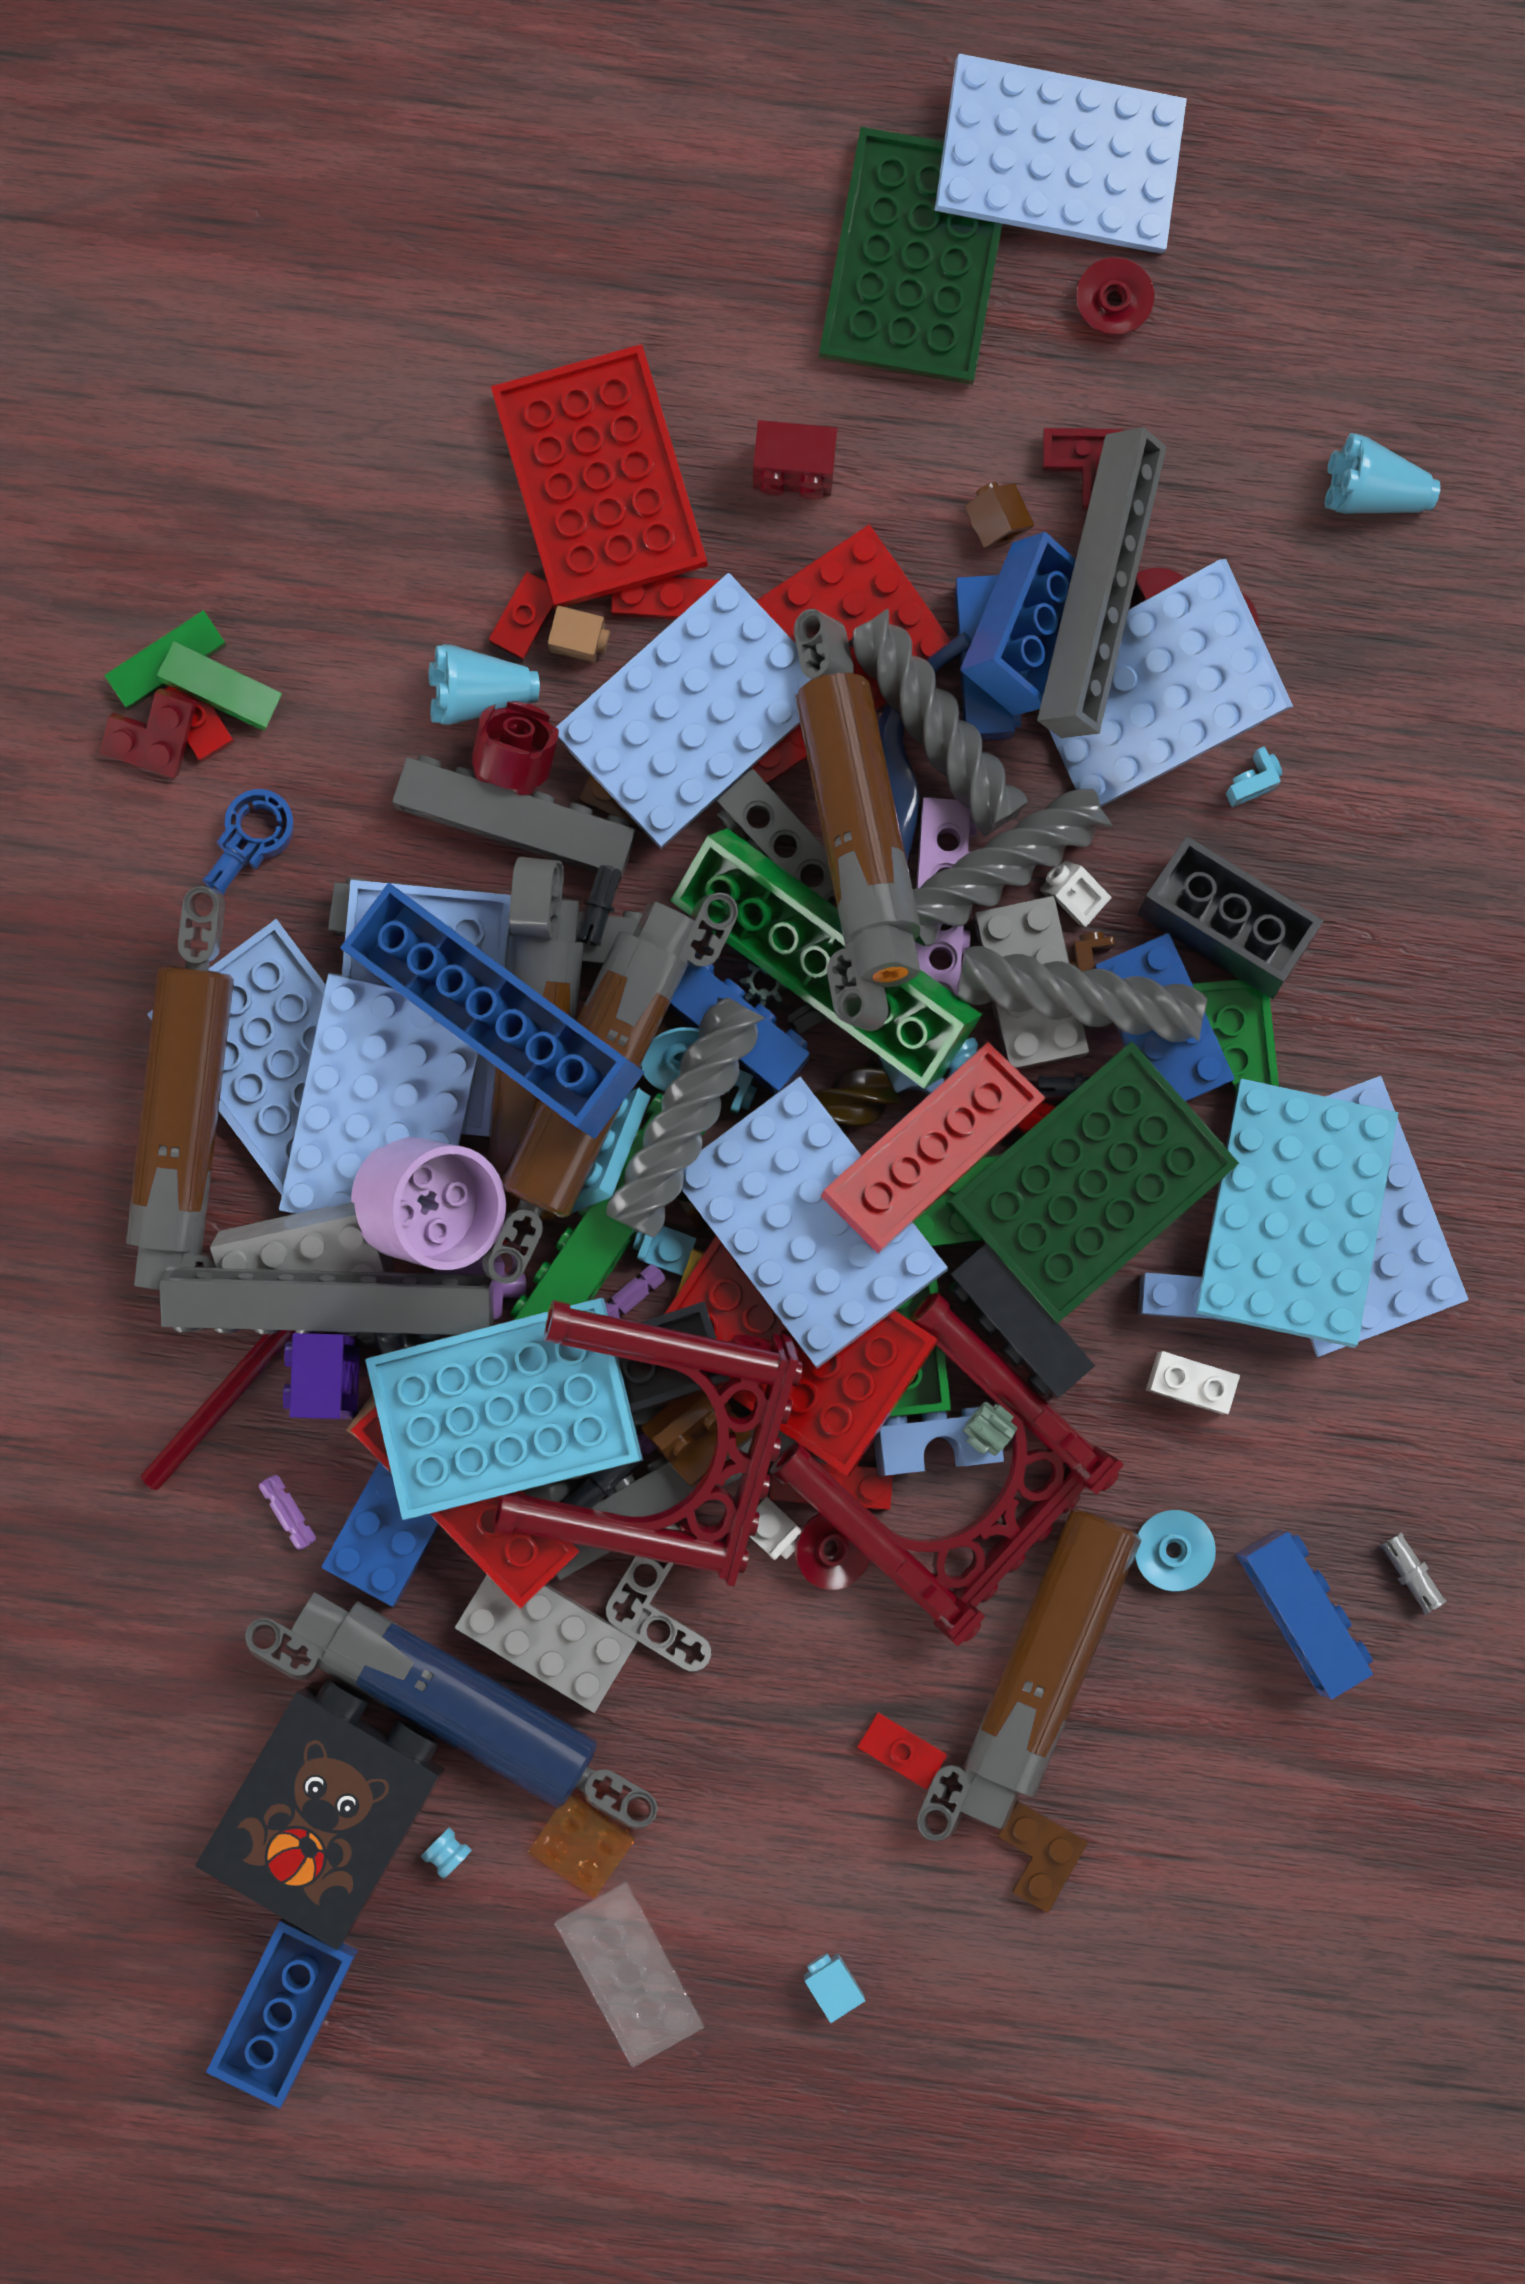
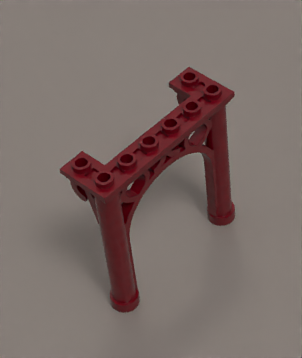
(1086, 1468)
(695, 1543)

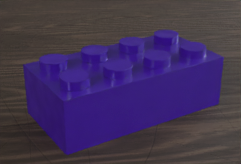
(322, 1376)

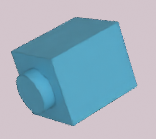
(833, 1986)

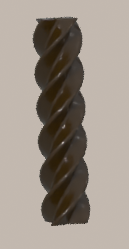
(854, 1100)

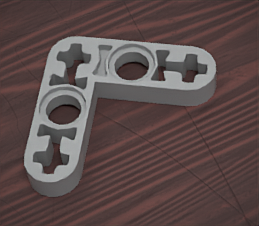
(647, 1613)

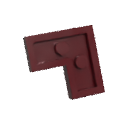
(1075, 451)
(158, 743)

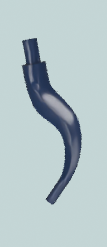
(900, 772)

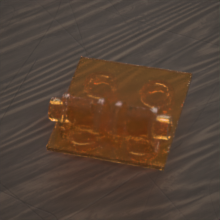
(581, 1845)

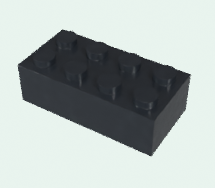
(1229, 917)
(1020, 1323)
(657, 1385)

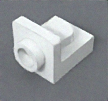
(1075, 891)
(775, 1531)

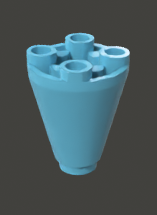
(1377, 480)
(473, 681)

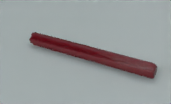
(214, 1408)

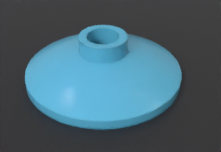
(665, 1055)
(1195, 1555)

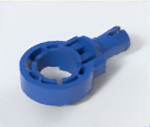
(256, 848)

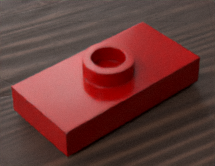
(523, 617)
(207, 730)
(902, 1750)

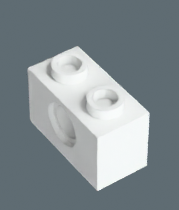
(1192, 1382)

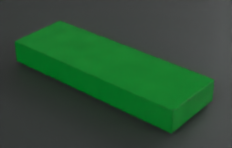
(136, 677)
(218, 686)

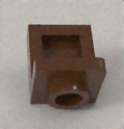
(1089, 943)

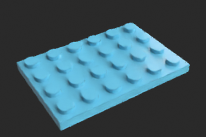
(1298, 1213)
(498, 1414)

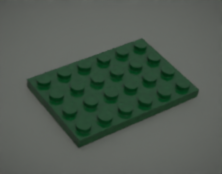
(907, 277)
(1094, 1182)

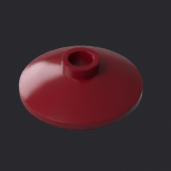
(1118, 278)
(831, 1569)

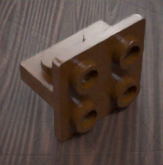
(687, 1435)

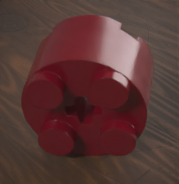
(514, 747)

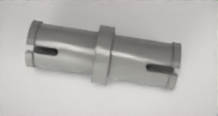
(1413, 1573)

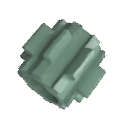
(762, 995)
(990, 1428)

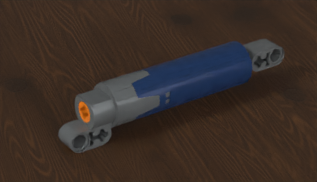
(448, 1702)

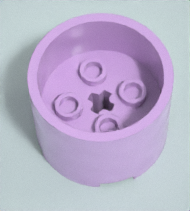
(458, 1209)

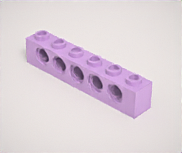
(937, 818)

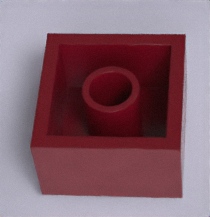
(794, 458)

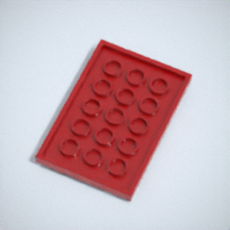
(599, 476)
(853, 587)
(845, 1399)

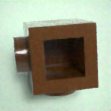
(998, 514)

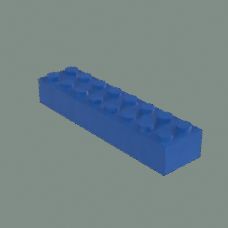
(492, 1011)

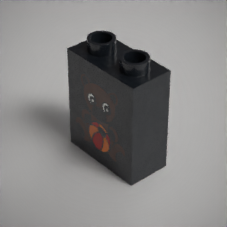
(323, 1812)

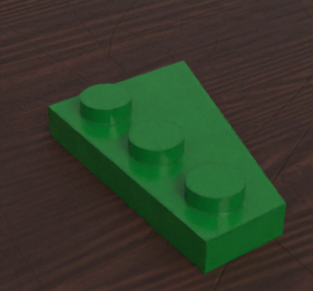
(1243, 1029)

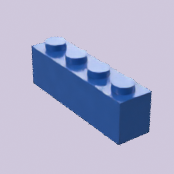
(977, 705)

